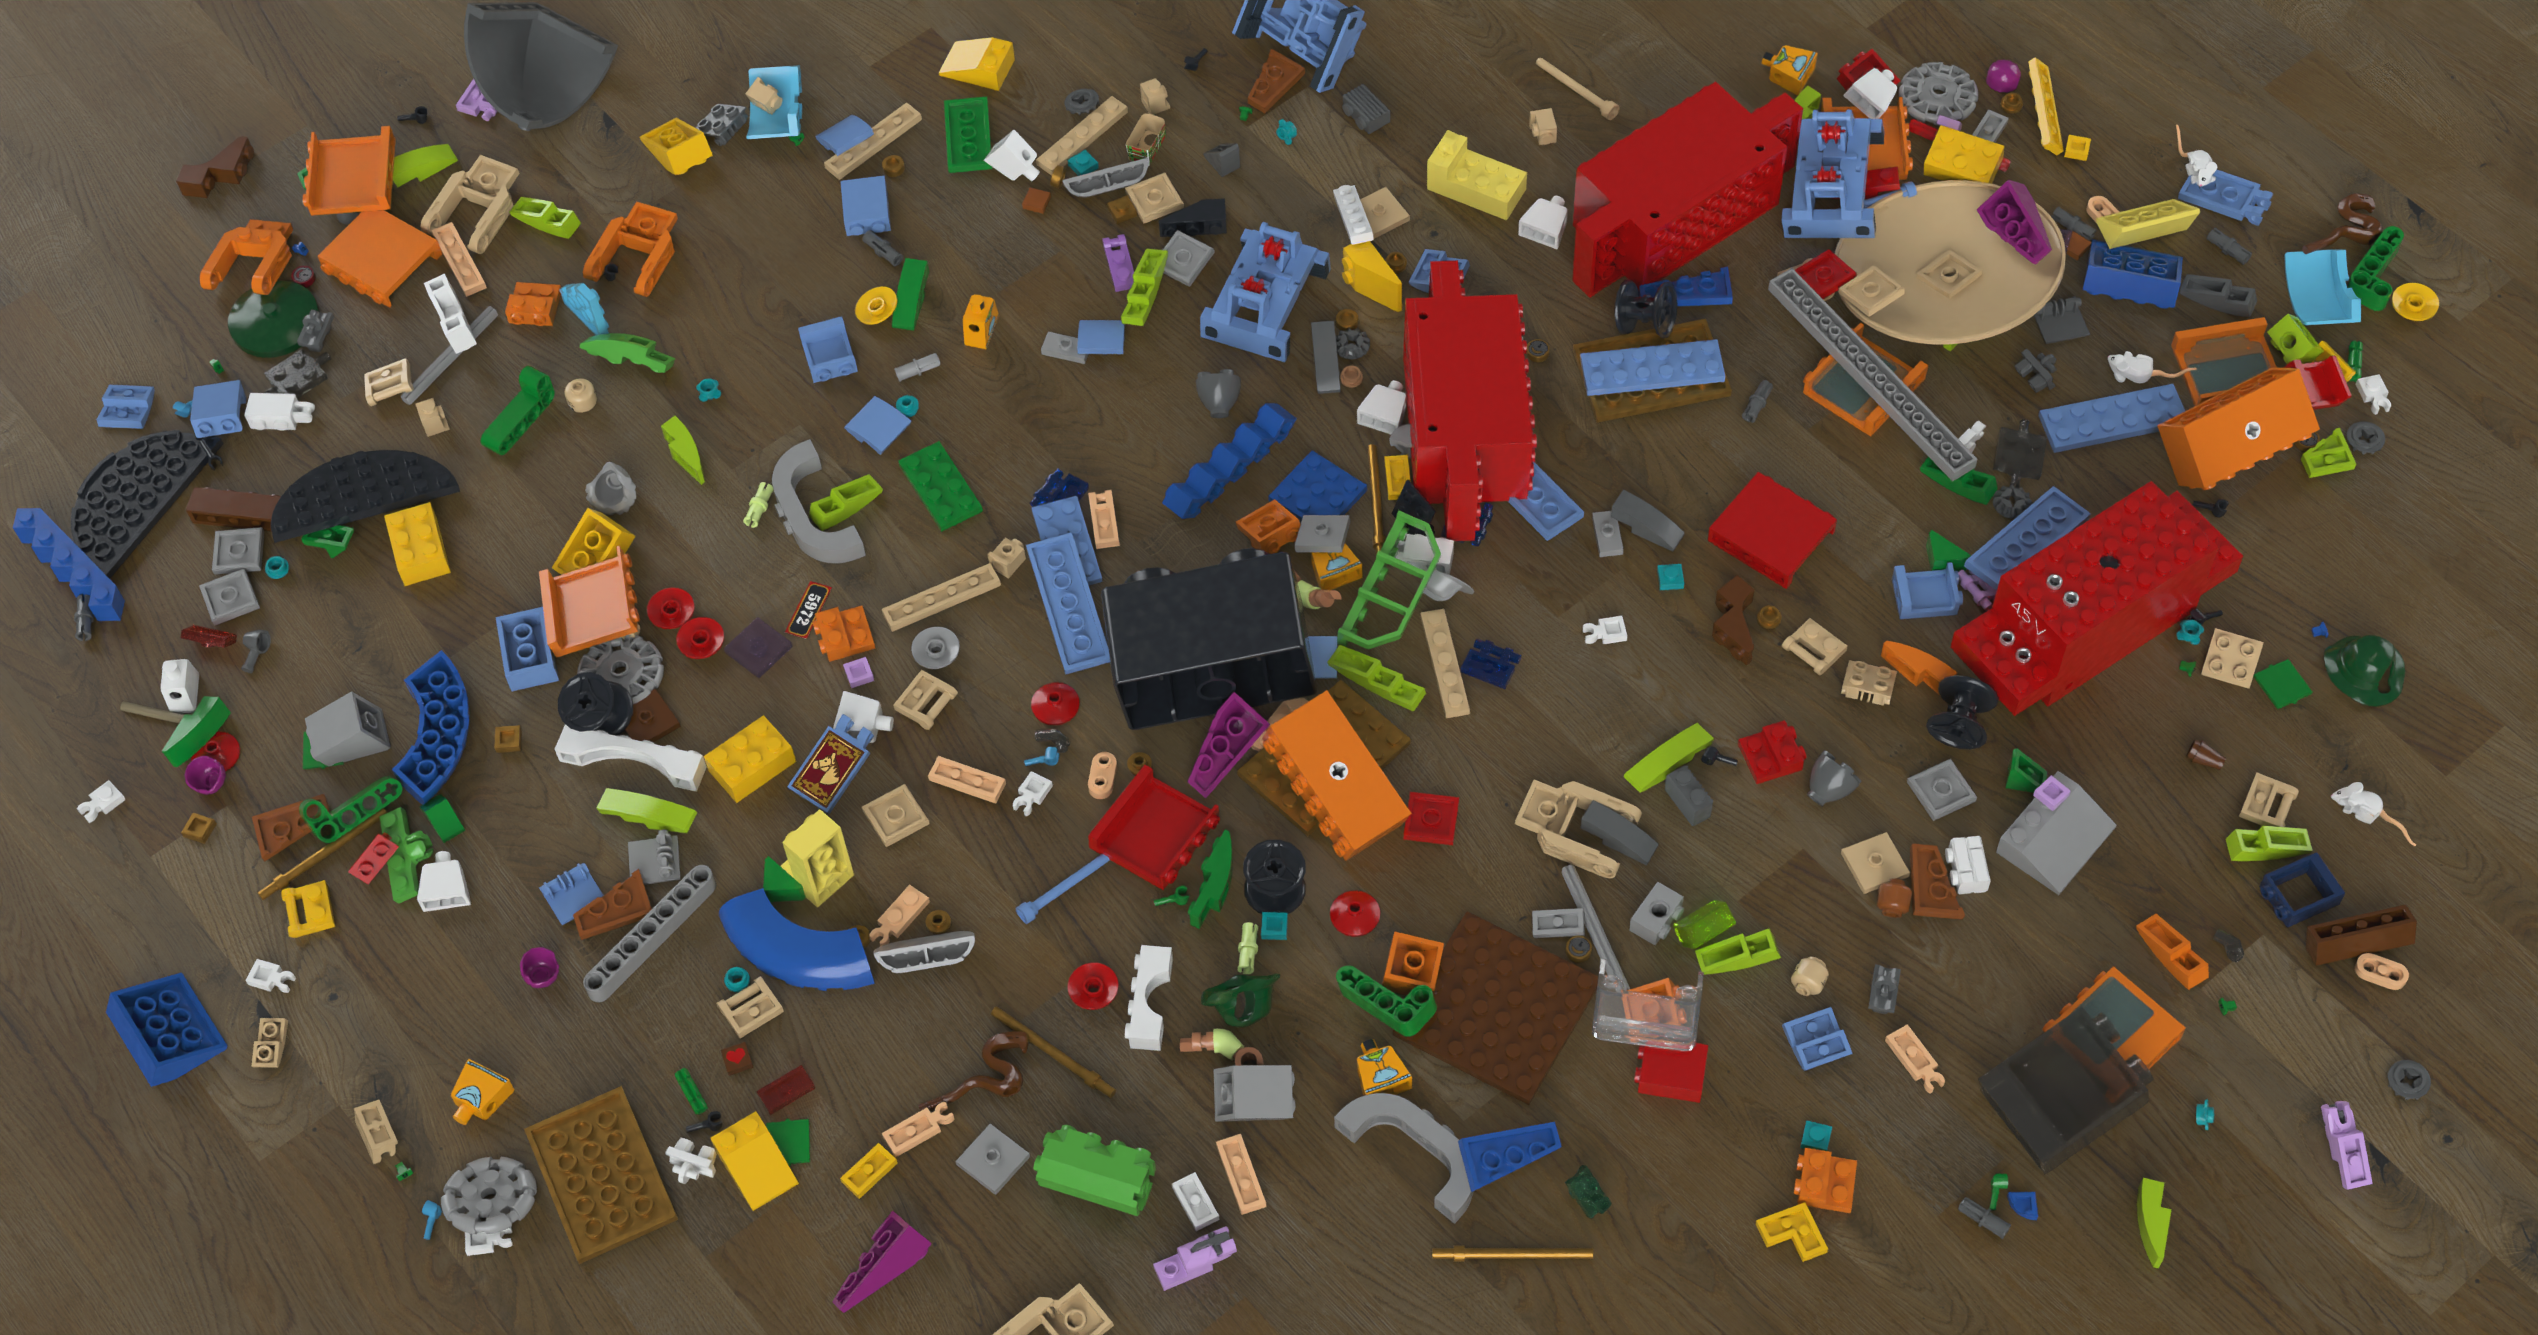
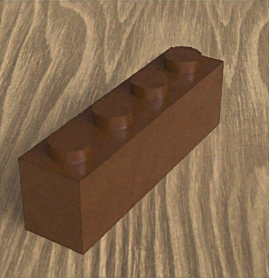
(231, 508)
(2361, 934)

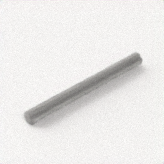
(446, 358)
(1592, 923)

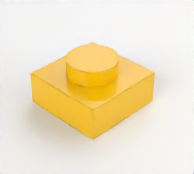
(2077, 147)

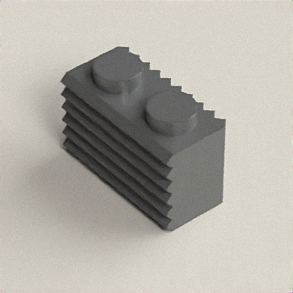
(1365, 109)
(1689, 795)

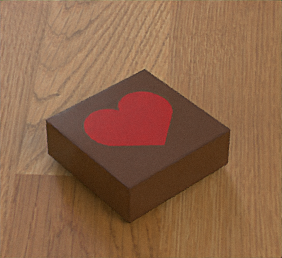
(737, 1058)

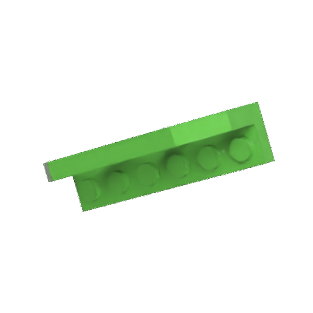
(1378, 572)

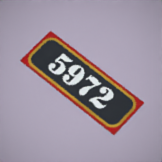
(809, 605)

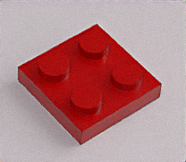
(1826, 273)
(1431, 818)

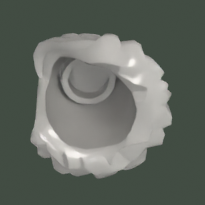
(611, 490)

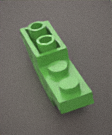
(620, 347)

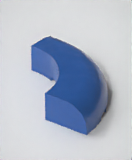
(440, 731)
(791, 951)

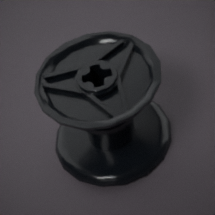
(1632, 307)
(595, 704)
(1959, 724)
(1274, 877)

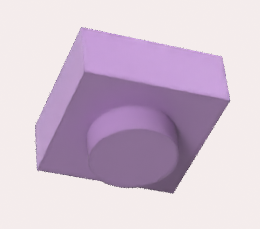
(1950, 123)
(858, 672)
(2051, 793)

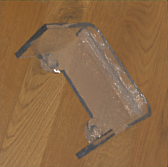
(1646, 1017)

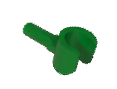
(1180, 900)
(1999, 1181)

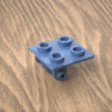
(570, 892)

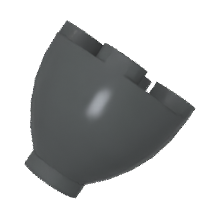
(1218, 391)
(1830, 780)

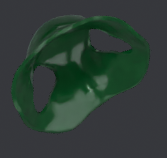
(2358, 665)
(1257, 994)

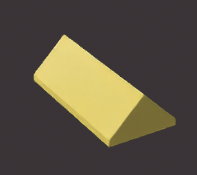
(2146, 222)

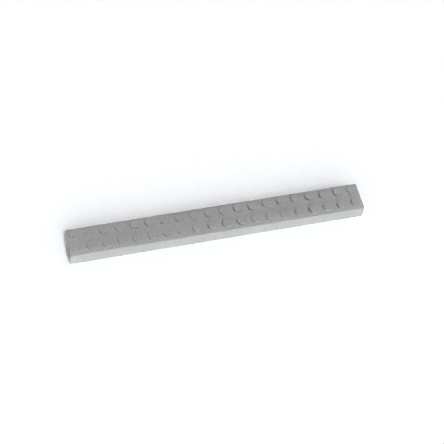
(1873, 375)

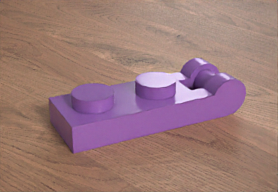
(1119, 262)

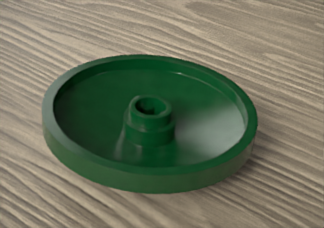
(272, 322)

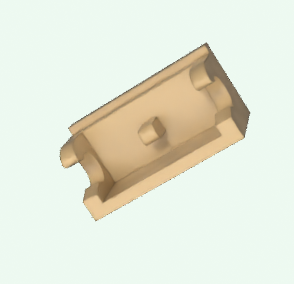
(375, 1130)

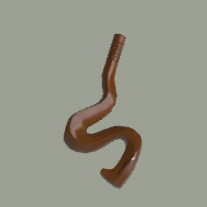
(2366, 235)
(1005, 1088)

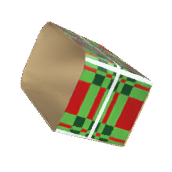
(1154, 125)

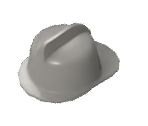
(1444, 586)

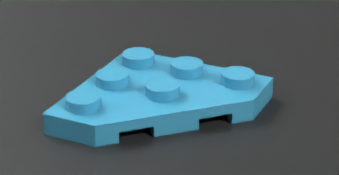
(585, 306)

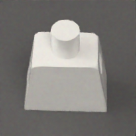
(1872, 92)
(1013, 157)
(1545, 222)
(1383, 408)
(181, 678)
(864, 713)
(442, 884)

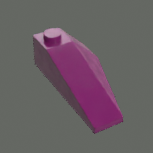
(2016, 220)
(1228, 739)
(894, 1251)

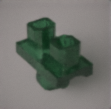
(1588, 1192)

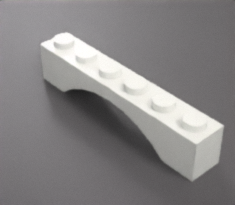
(681, 767)

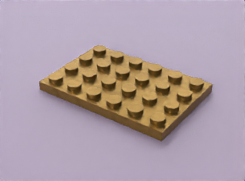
(1632, 403)
(1376, 732)
(600, 1175)

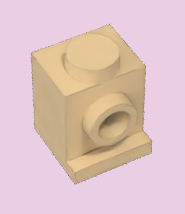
(764, 96)
(1154, 96)
(1543, 126)
(432, 417)
(1007, 557)

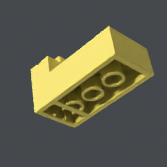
(1474, 177)
(818, 857)

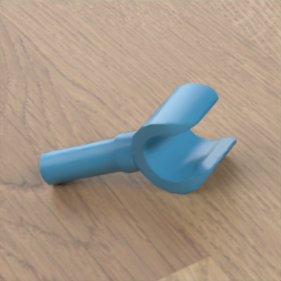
(183, 409)
(1051, 758)
(433, 1211)

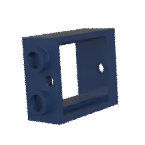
(2321, 878)

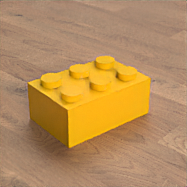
(1962, 157)
(417, 544)
(750, 759)

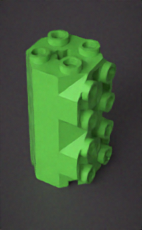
(1095, 1172)

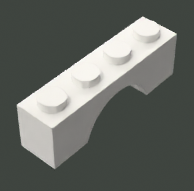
(451, 313)
(1154, 969)

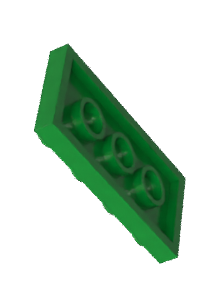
(967, 134)
(940, 486)

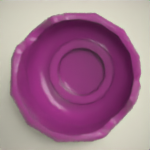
(2003, 76)
(205, 775)
(539, 967)

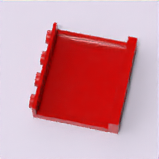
(1771, 529)
(1153, 829)

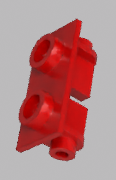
(373, 858)

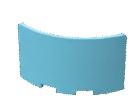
(785, 119)
(2319, 287)

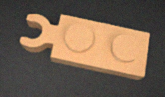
(900, 915)
(1914, 1057)
(916, 1129)

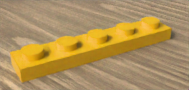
(2045, 106)

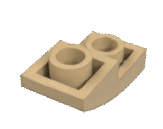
(270, 1043)

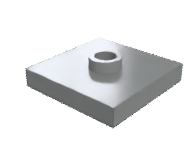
(1186, 258)
(1322, 533)
(238, 550)
(229, 596)
(1941, 789)
(992, 1159)

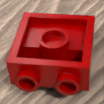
(1862, 65)
(1772, 752)

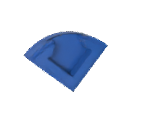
(2024, 1204)

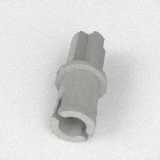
(917, 366)

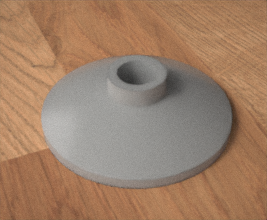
(933, 640)

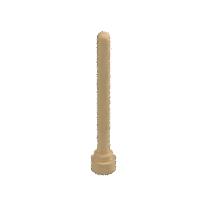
(1607, 108)

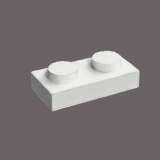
(1195, 1201)

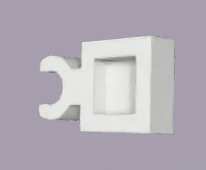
(2374, 390)
(1972, 435)
(1608, 629)
(1032, 790)
(104, 799)
(266, 975)
(484, 1243)

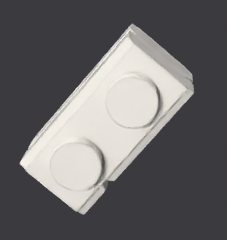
(1968, 865)

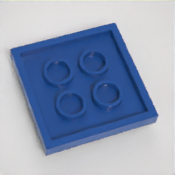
(1318, 488)

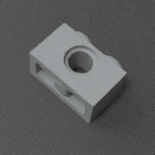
(1659, 900)

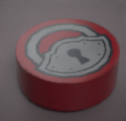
(303, 275)

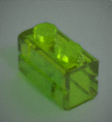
(1704, 924)

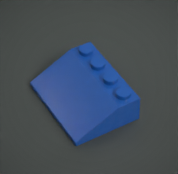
(2133, 274)
(164, 1027)

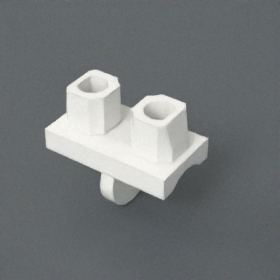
(688, 1164)

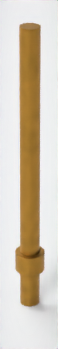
(1379, 538)
(282, 881)
(1091, 1078)
(1460, 1253)

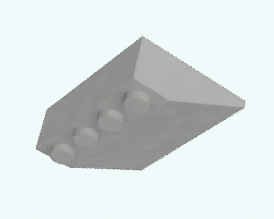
(2056, 842)

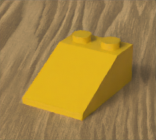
(979, 62)
(677, 146)
(1371, 275)
(592, 542)
(754, 1161)

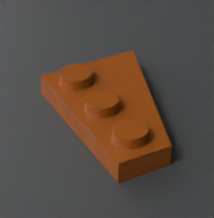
(1277, 78)
(283, 826)
(1930, 885)
(617, 908)

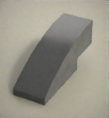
(2219, 294)
(1325, 357)
(1646, 521)
(1618, 833)

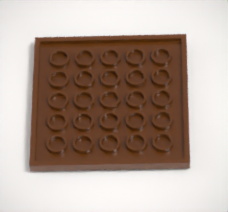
(1502, 1007)

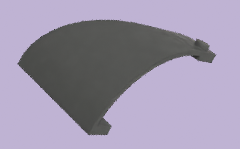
(533, 61)

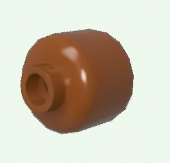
(1894, 898)

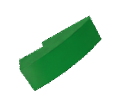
(910, 293)
(1972, 485)
(196, 730)

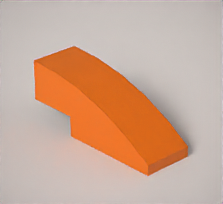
(1916, 664)
(2173, 951)

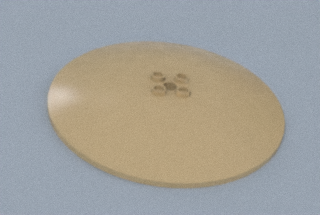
(1941, 236)

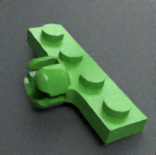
(410, 852)

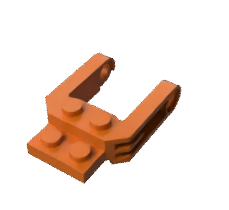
(643, 230)
(257, 239)

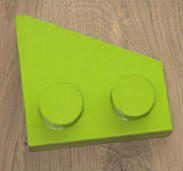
(2328, 456)

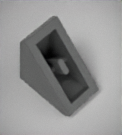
(1224, 158)

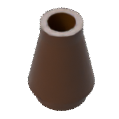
(2205, 755)

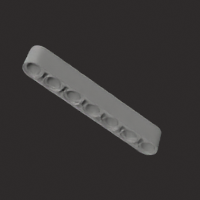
(647, 944)

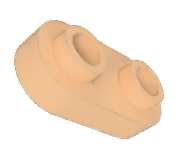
(2102, 204)
(1102, 773)
(2381, 970)

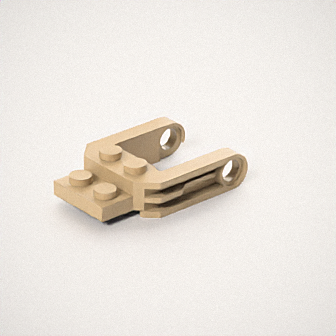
(483, 184)
(1550, 813)
(1070, 1315)

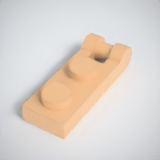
(1103, 519)

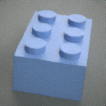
(525, 649)

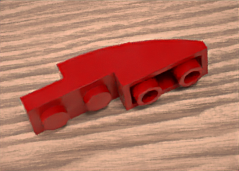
(1881, 181)

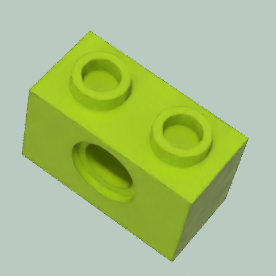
(2286, 331)

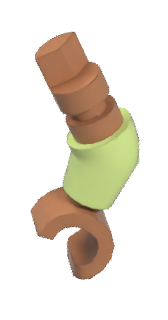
(1315, 597)
(1221, 1042)

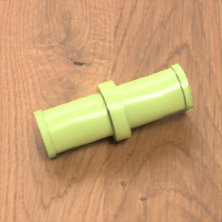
(758, 504)
(1247, 948)

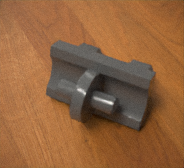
(315, 329)
(2042, 376)
(1884, 989)

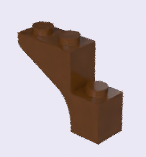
(225, 167)
(1731, 628)

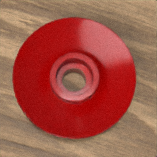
(667, 601)
(700, 630)
(1057, 711)
(226, 750)
(1355, 923)
(1093, 976)

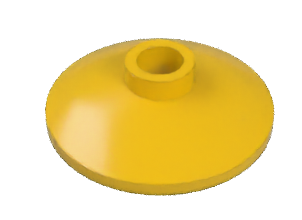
(2415, 301)
(876, 305)

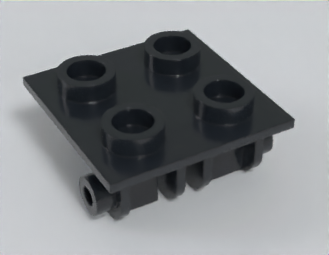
(1416, 505)

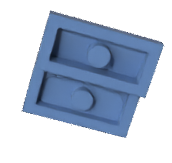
(845, 134)
(1421, 274)
(1101, 337)
(126, 406)
(878, 424)
(1817, 1039)

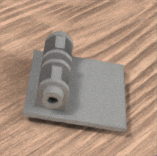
(655, 858)

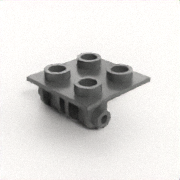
(723, 122)
(2061, 320)

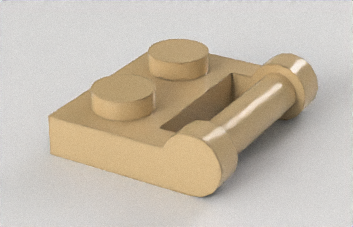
(385, 377)
(1819, 642)
(919, 695)
(2261, 798)
(754, 1012)

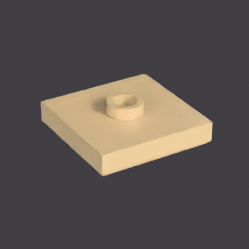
(1154, 198)
(1383, 212)
(1871, 291)
(895, 815)
(1874, 862)

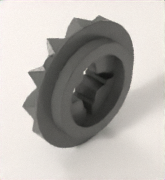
(1074, 100)
(1350, 350)
(2368, 430)
(2003, 504)
(2413, 1071)

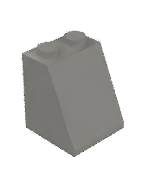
(346, 730)
(1253, 1093)

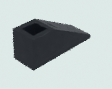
(1197, 219)

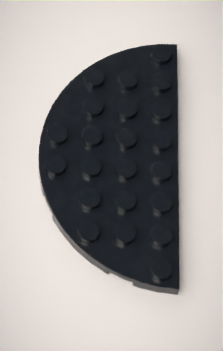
(357, 489)
(132, 492)

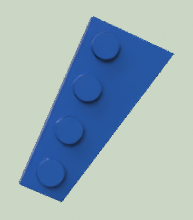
(1697, 291)
(1503, 1152)

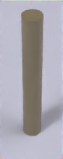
(151, 712)

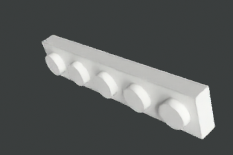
(1353, 214)

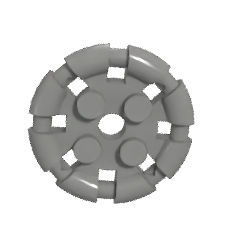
(1940, 78)
(628, 658)
(488, 1182)

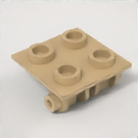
(2232, 658)
(1869, 679)

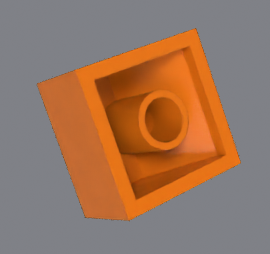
(1411, 963)

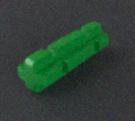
(2355, 359)
(691, 1091)

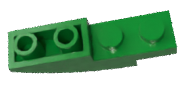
(1217, 880)

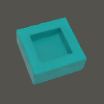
(1083, 163)
(1670, 576)
(1274, 926)
(1816, 1136)

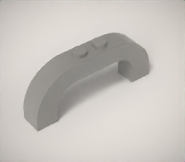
(823, 546)
(1421, 1127)

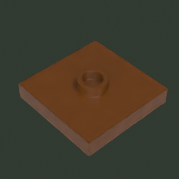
(651, 719)

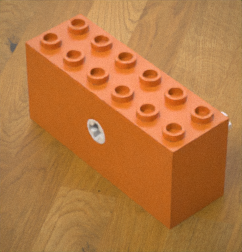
(2239, 428)
(1335, 776)

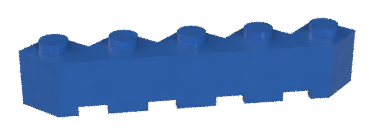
(1229, 461)
(69, 563)

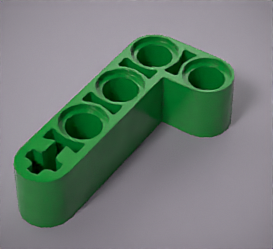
(2365, 278)
(521, 412)
(354, 804)
(1382, 997)

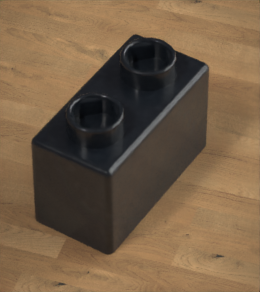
(1206, 633)

